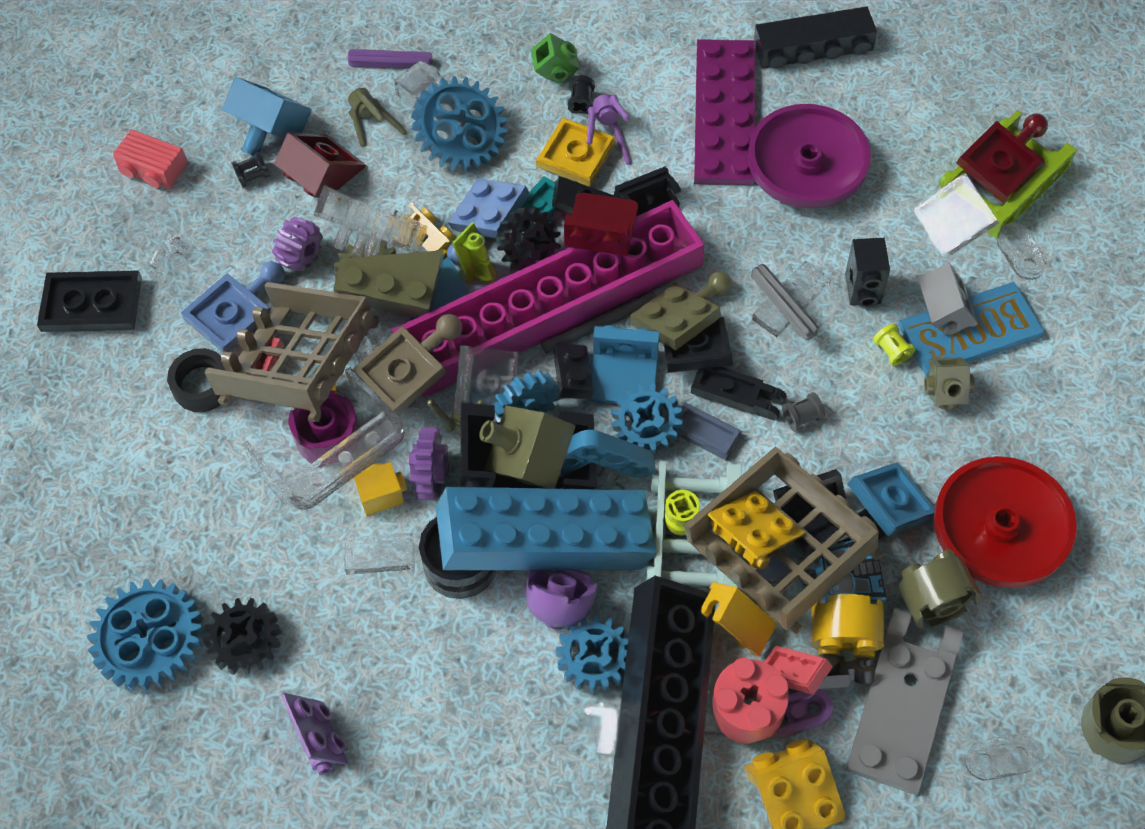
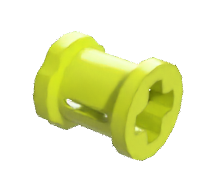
(894, 344)

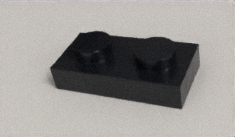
(573, 371)

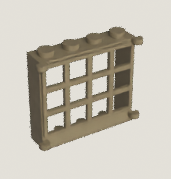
(288, 390)
(814, 492)

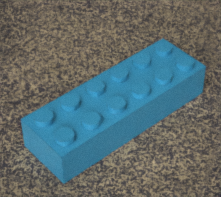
(544, 529)

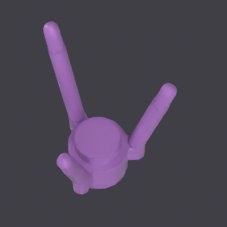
(606, 110)

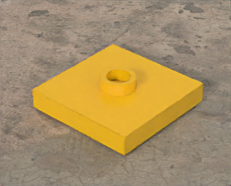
(571, 156)

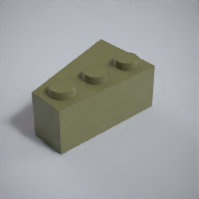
(393, 282)

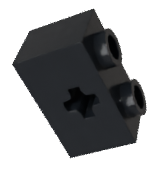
(867, 271)

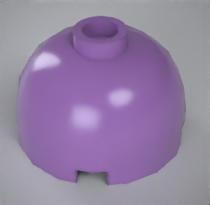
(559, 596)

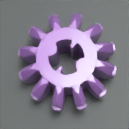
(297, 244)

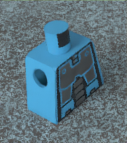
(862, 580)

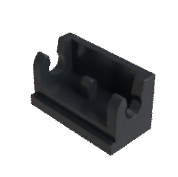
(649, 190)

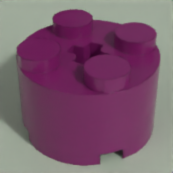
(317, 438)

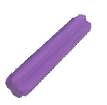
(387, 58)

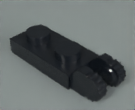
(738, 391)

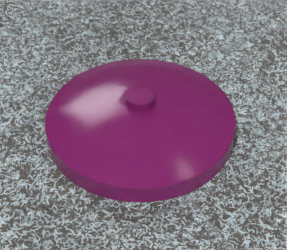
(809, 156)

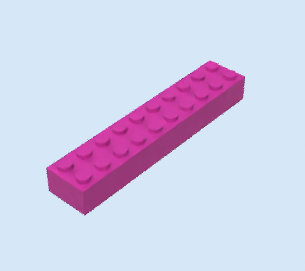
(564, 291)

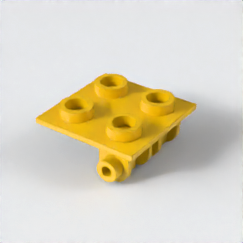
(754, 527)

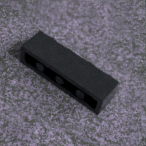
(815, 37)

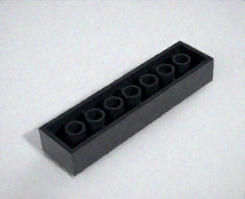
(662, 709)

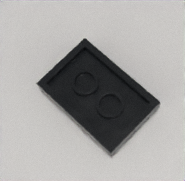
(89, 301)

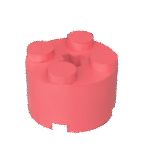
(753, 680)

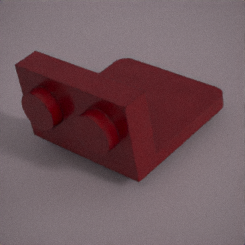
(601, 224)

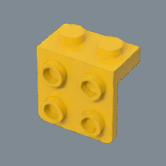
(797, 787)

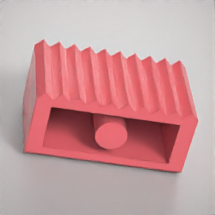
(150, 159)

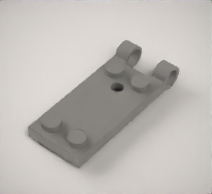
(902, 718)

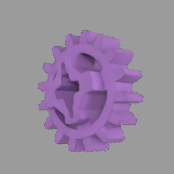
(429, 463)

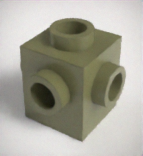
(949, 382)

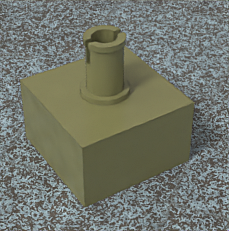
(527, 446)

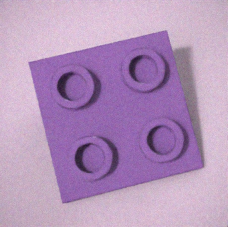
(315, 732)

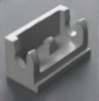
(947, 299)

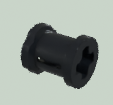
(581, 91)
(240, 167)

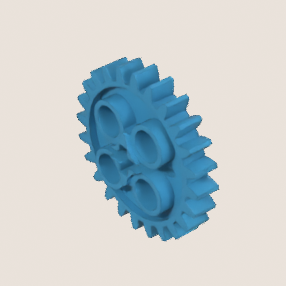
(456, 148)
(152, 662)

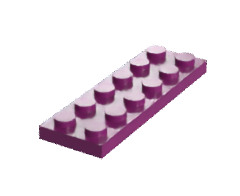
(724, 111)

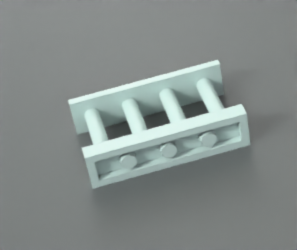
(659, 485)

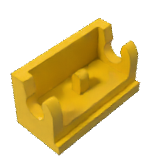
(739, 617)

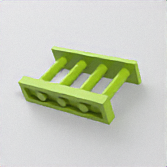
(1035, 185)

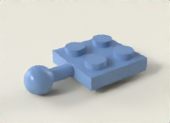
(487, 207)
(230, 306)

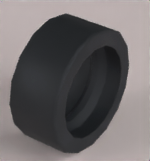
(185, 364)

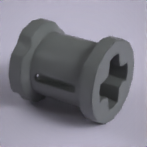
(803, 411)

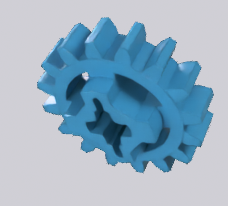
(529, 393)
(636, 409)
(593, 638)

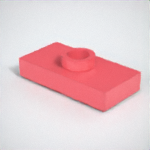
(801, 670)

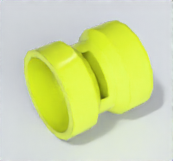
(677, 518)

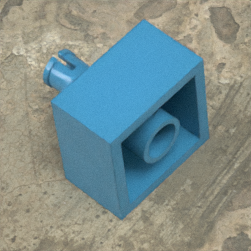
(265, 112)

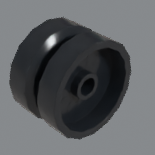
(450, 583)

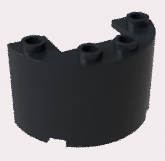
(476, 452)

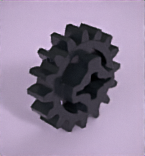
(535, 228)
(248, 621)

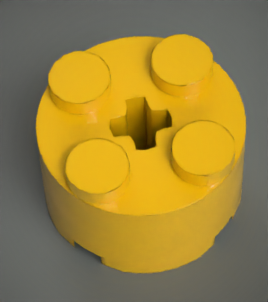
(847, 625)

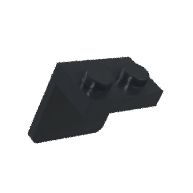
(798, 509)

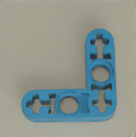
(608, 452)

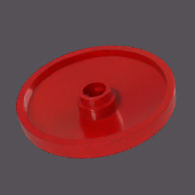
(1005, 521)

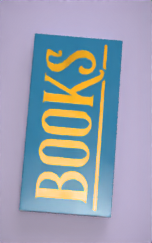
(1002, 324)

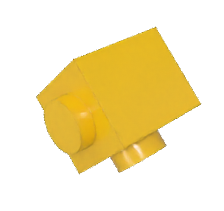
(380, 487)

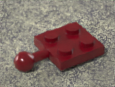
(1003, 160)

